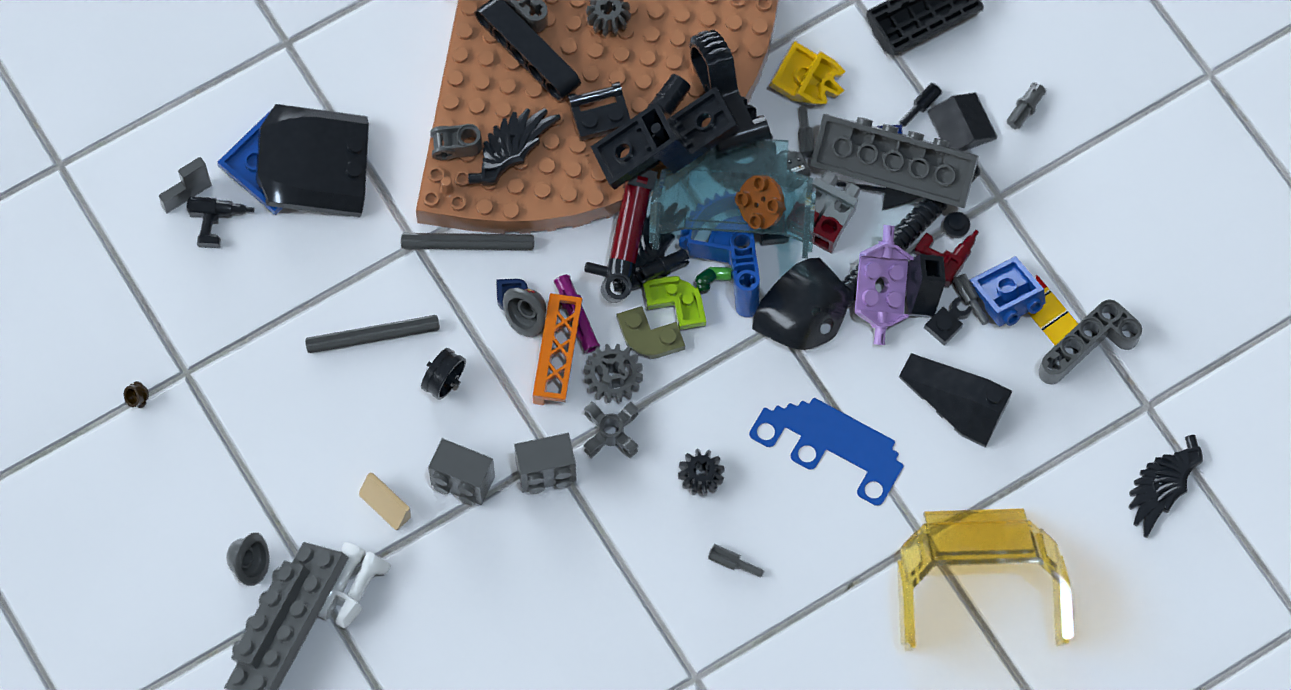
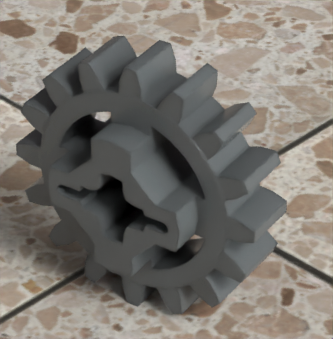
(605, 365)

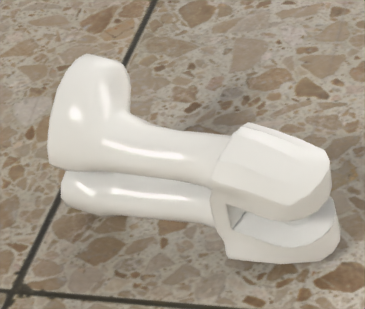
(350, 604)

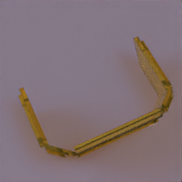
(976, 539)

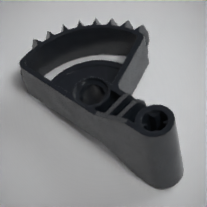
(716, 68)

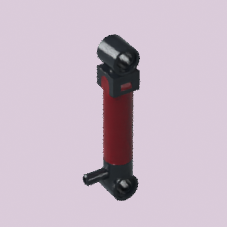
(626, 236)

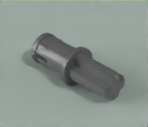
(1026, 106)

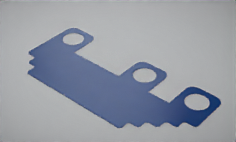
(834, 431)

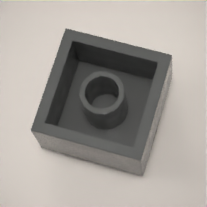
(545, 463)
(461, 472)

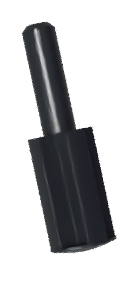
(922, 102)

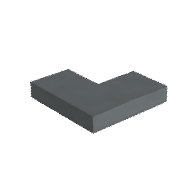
(193, 181)

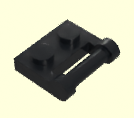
(602, 119)

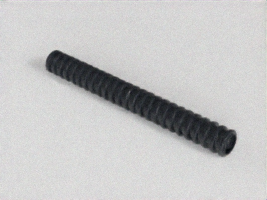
(906, 232)

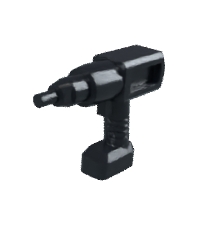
(210, 210)

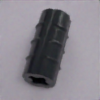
(672, 93)

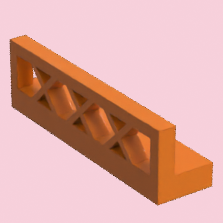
(547, 349)

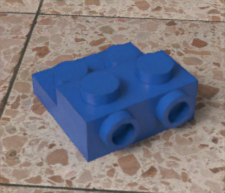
(1009, 292)

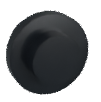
(956, 224)

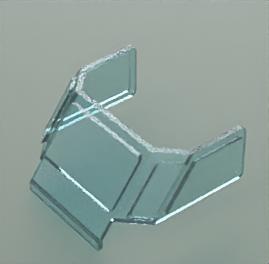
(705, 193)

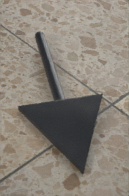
(891, 198)

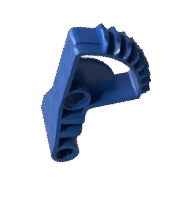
(723, 247)

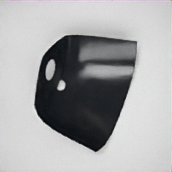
(788, 306)

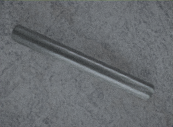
(467, 241)
(372, 333)

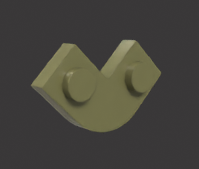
(648, 342)

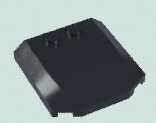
(313, 160)

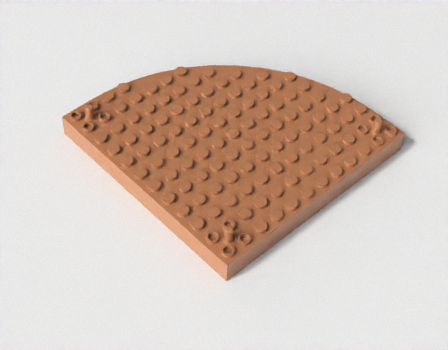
(561, 175)

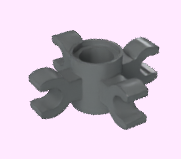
(619, 438)

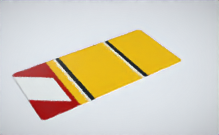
(1053, 317)

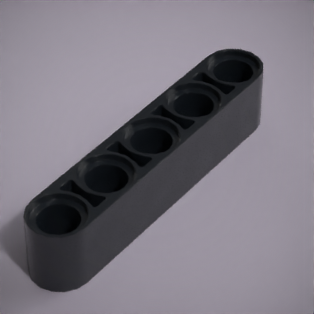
(528, 48)

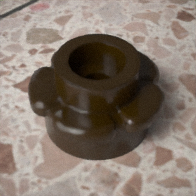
(136, 395)

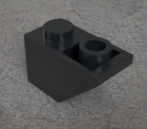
(924, 284)

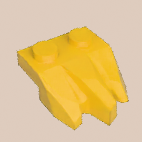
(807, 76)

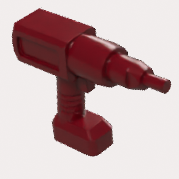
(952, 261)

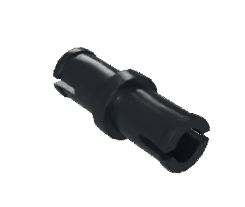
(662, 265)

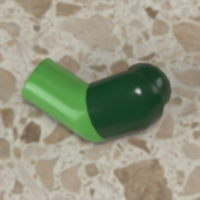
(711, 274)

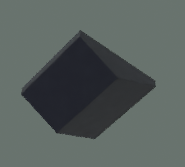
(962, 122)

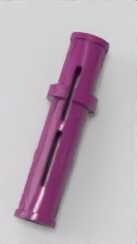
(585, 331)

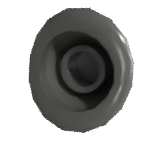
(525, 311)
(249, 558)

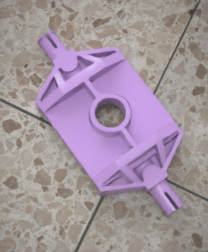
(887, 306)

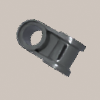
(454, 141)

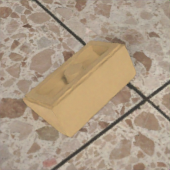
(384, 501)

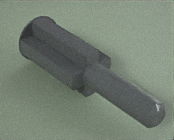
(805, 134)
(969, 296)
(732, 560)

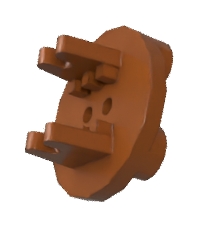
(767, 211)

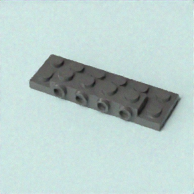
(894, 159)
(284, 618)

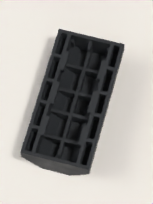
(909, 22)

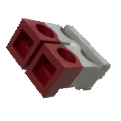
(834, 207)

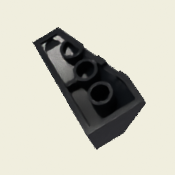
(962, 398)

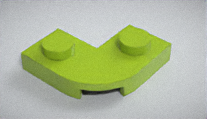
(681, 294)

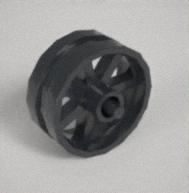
(443, 373)

